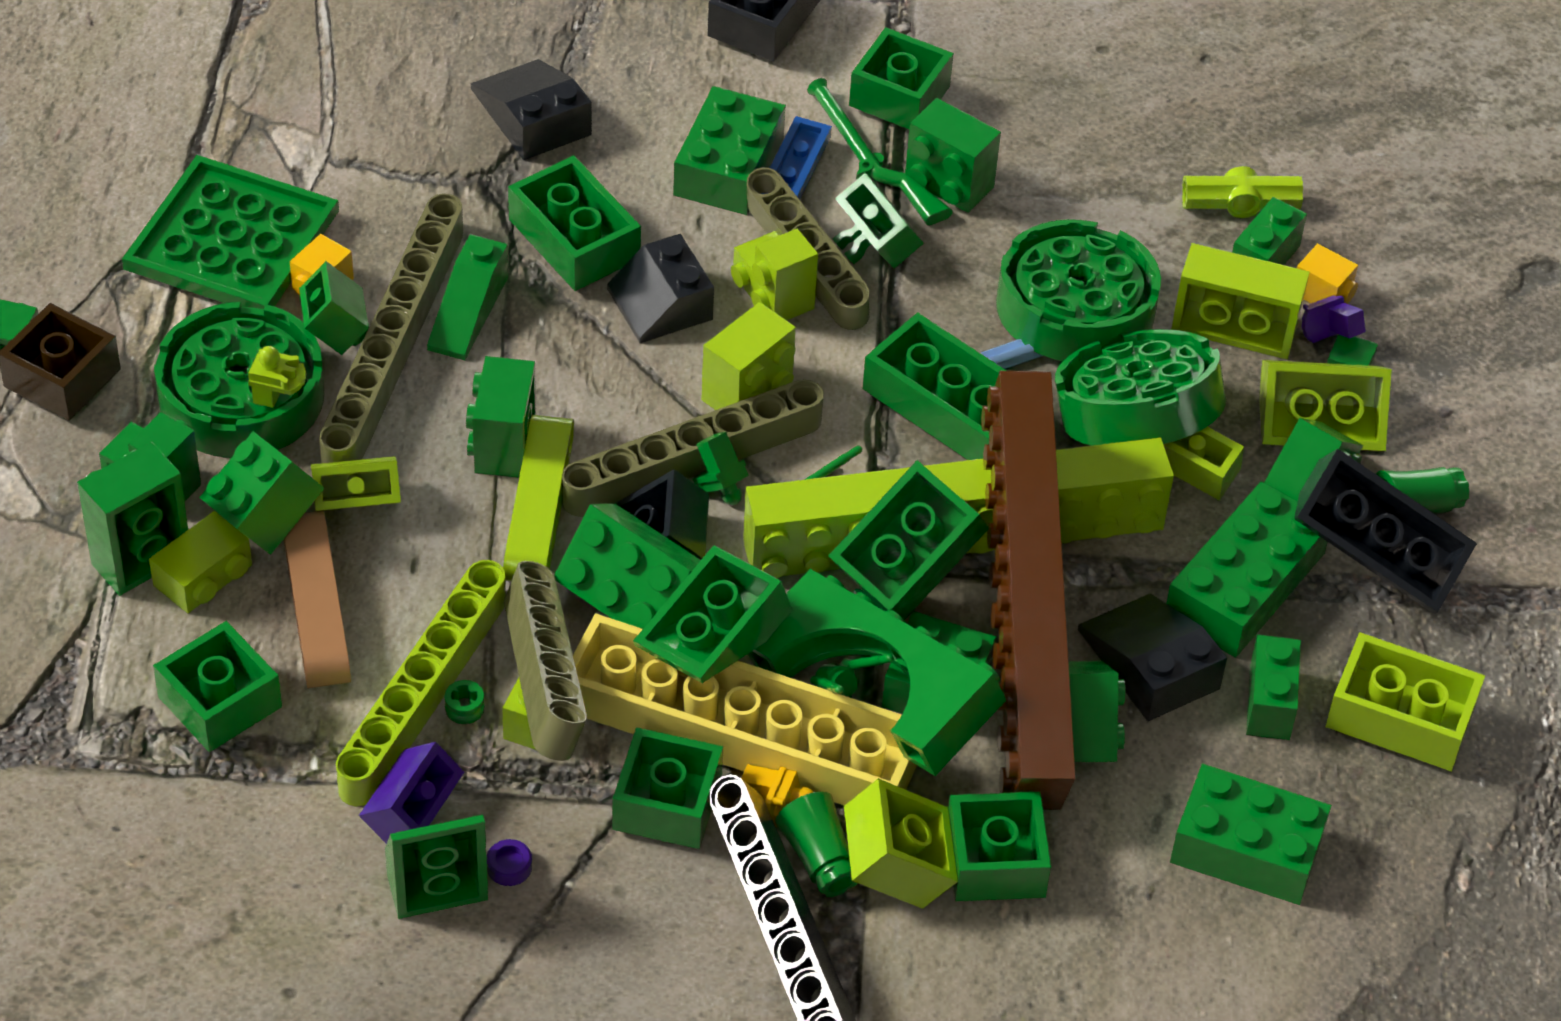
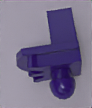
(1330, 318)

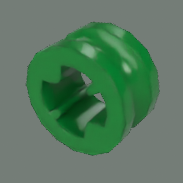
(464, 714)

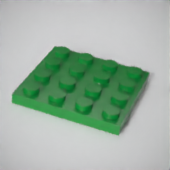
(229, 234)

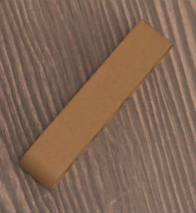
(316, 602)

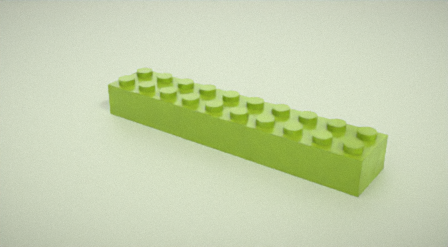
(1100, 493)

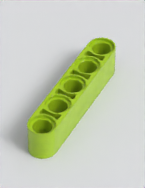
(539, 493)

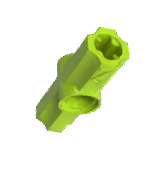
(1240, 191)

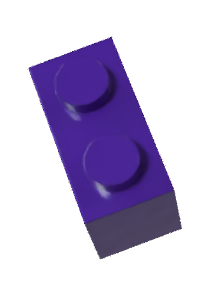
(412, 791)

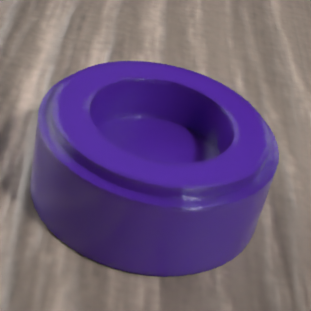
(509, 862)

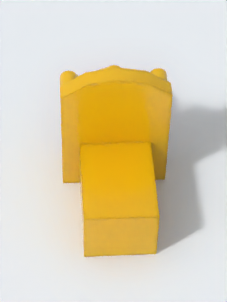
(775, 786)

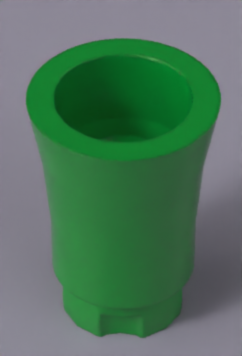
(1432, 488)
(818, 840)

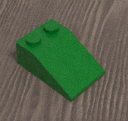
(715, 616)
(438, 866)

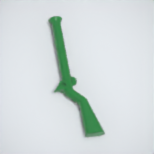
(925, 203)

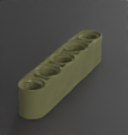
(831, 291)

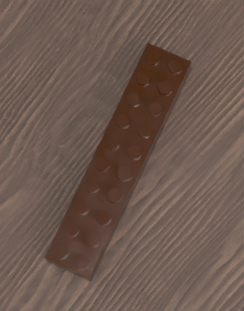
(1029, 587)

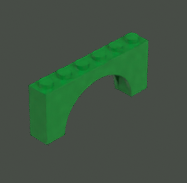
(947, 690)

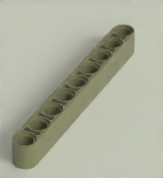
(393, 331)

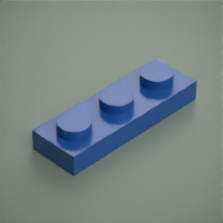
(801, 153)

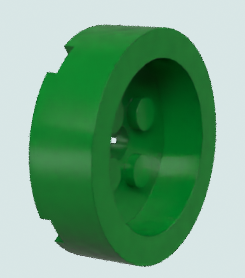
(1061, 314)
(1141, 388)
(218, 402)

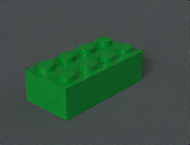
(933, 383)
(1247, 569)

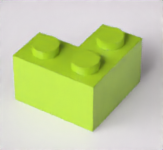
(778, 272)

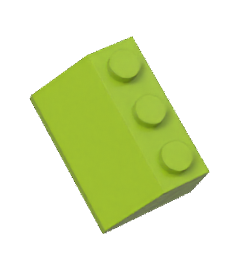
(1340, 395)

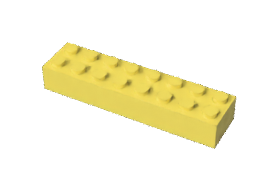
(750, 711)

